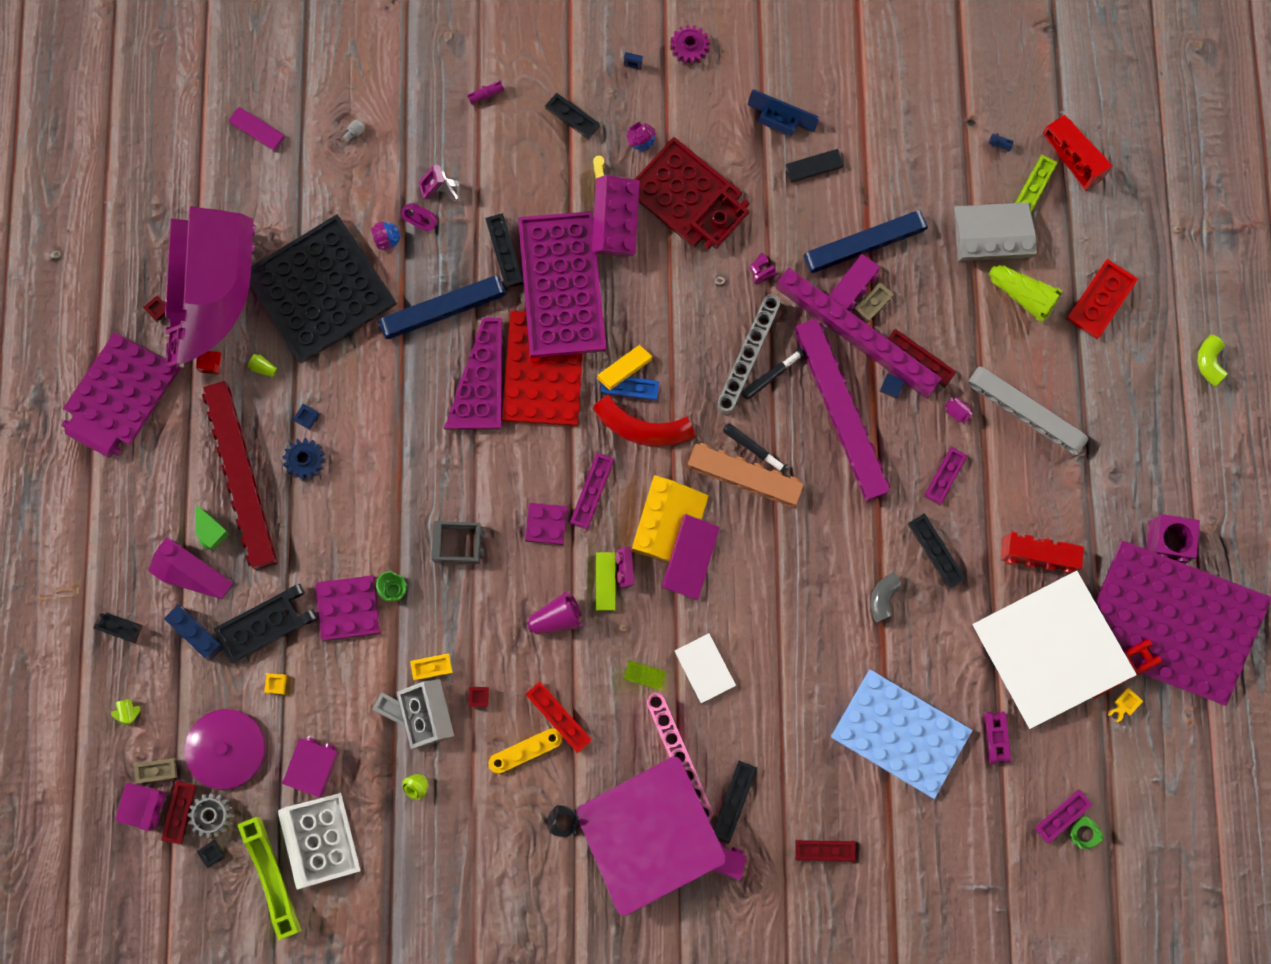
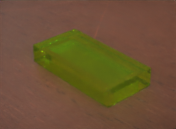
(645, 675)

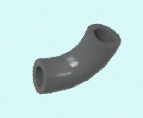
(881, 596)

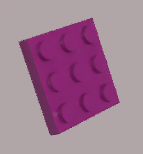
(347, 608)

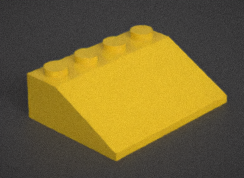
(663, 516)

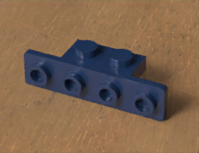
(781, 115)

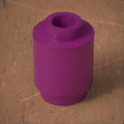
(958, 410)

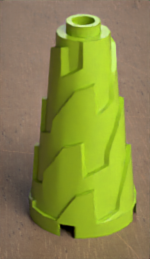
(1030, 293)

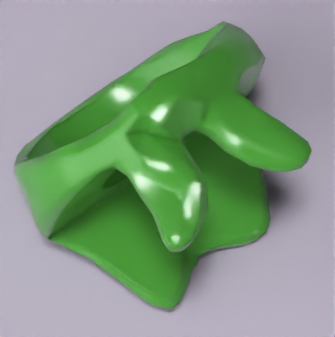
(1098, 835)

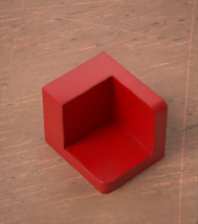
(209, 362)

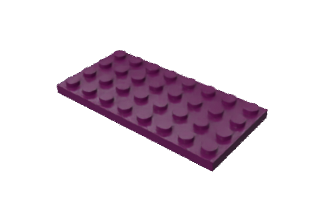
(561, 285)

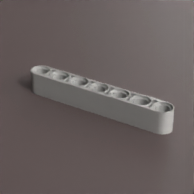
(751, 346)
(1027, 410)

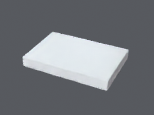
(705, 668)

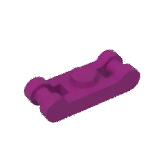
(997, 737)

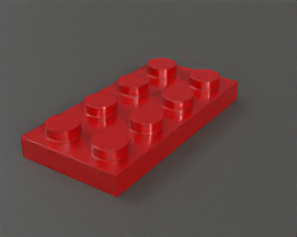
(1102, 299)

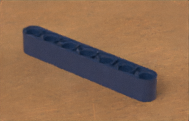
(865, 241)
(442, 307)

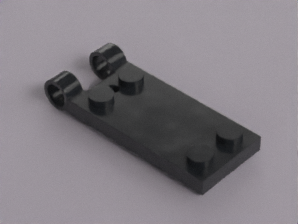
(263, 624)

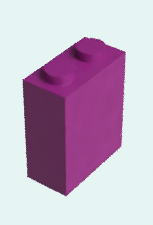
(311, 767)

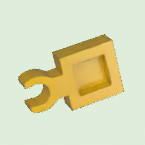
(1127, 703)

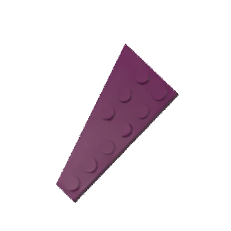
(480, 388)

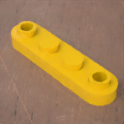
(525, 751)

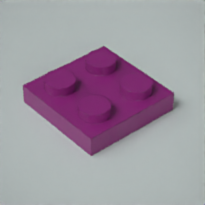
(546, 523)

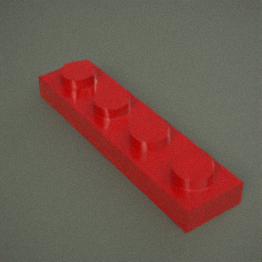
(558, 717)

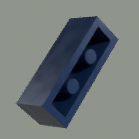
(194, 632)

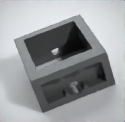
(438, 527)

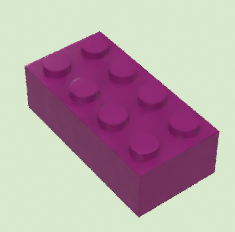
(615, 216)

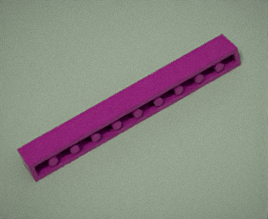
(857, 333)
(841, 410)

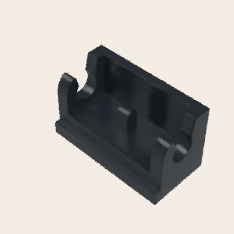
(118, 627)

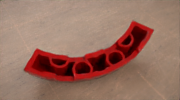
(640, 431)

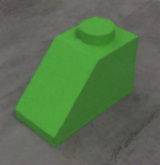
(208, 530)

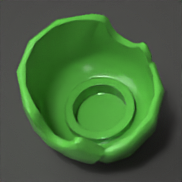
(391, 586)

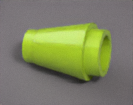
(262, 366)

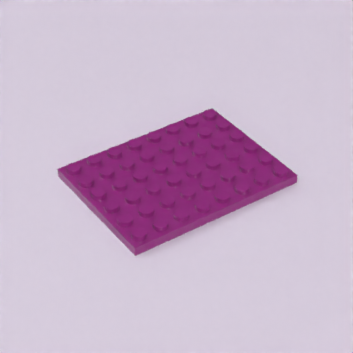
(1191, 616)

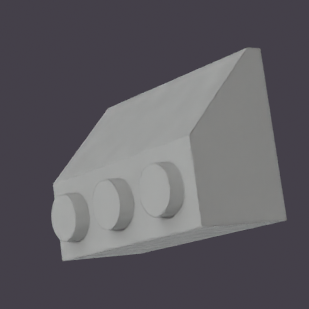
(430, 717)

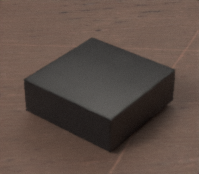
(211, 853)

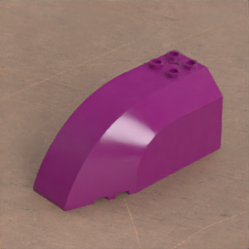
(205, 279)

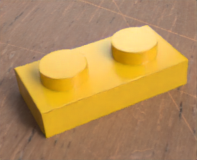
(431, 667)

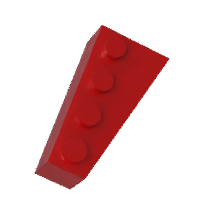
(1077, 152)
(1041, 553)

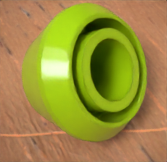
(415, 786)

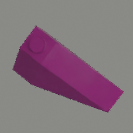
(181, 568)

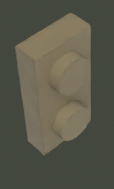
(873, 302)
(155, 770)

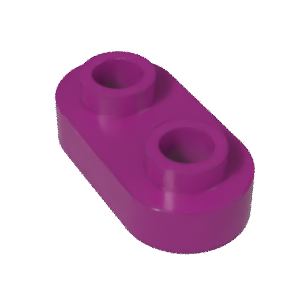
(420, 217)

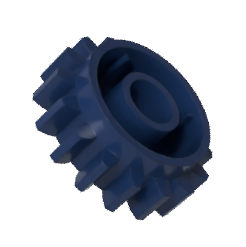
(302, 449)

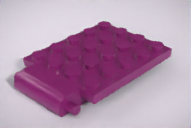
(117, 396)

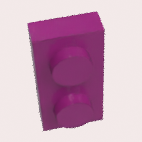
(624, 560)

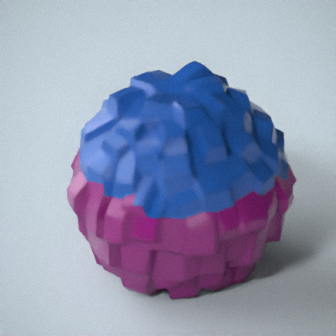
(641, 136)
(385, 235)

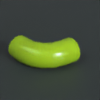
(1208, 360)

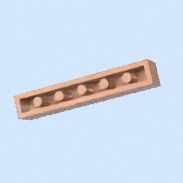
(745, 475)

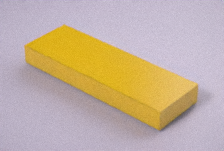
(624, 367)

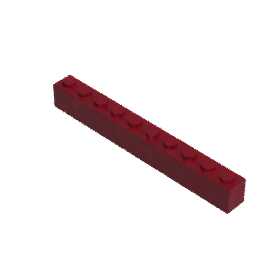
(240, 476)

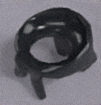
(551, 821)

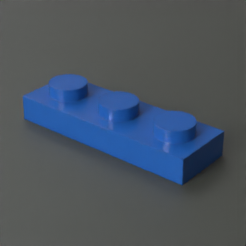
(634, 388)

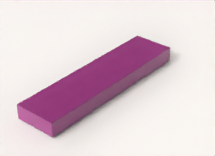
(592, 491)

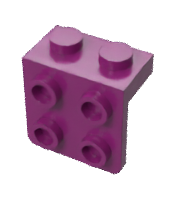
(140, 806)

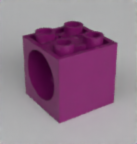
(1184, 528)

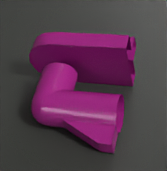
(761, 276)

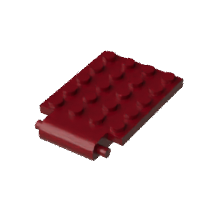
(690, 196)

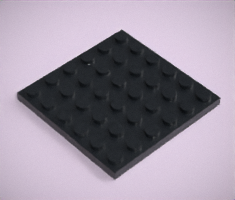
(319, 288)

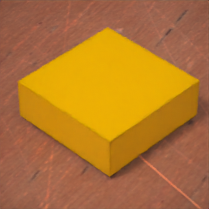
(275, 684)

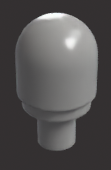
(354, 130)

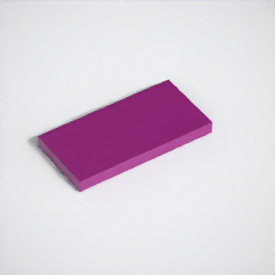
(690, 557)

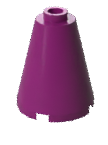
(556, 616)

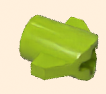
(125, 712)

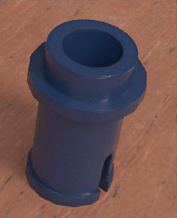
(1001, 142)

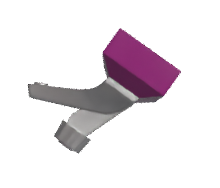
(436, 181)

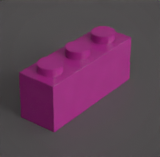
(855, 282)

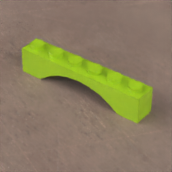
(278, 899)

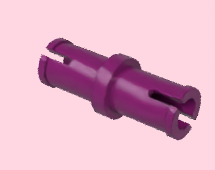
(485, 92)

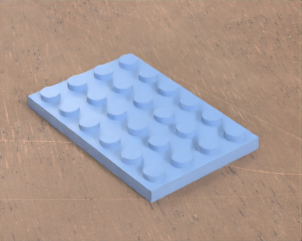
(901, 734)

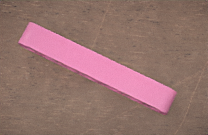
(678, 746)

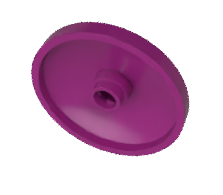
(224, 749)

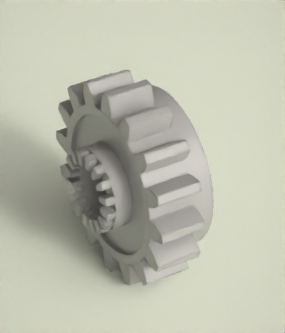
(200, 811)

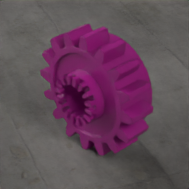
(686, 36)

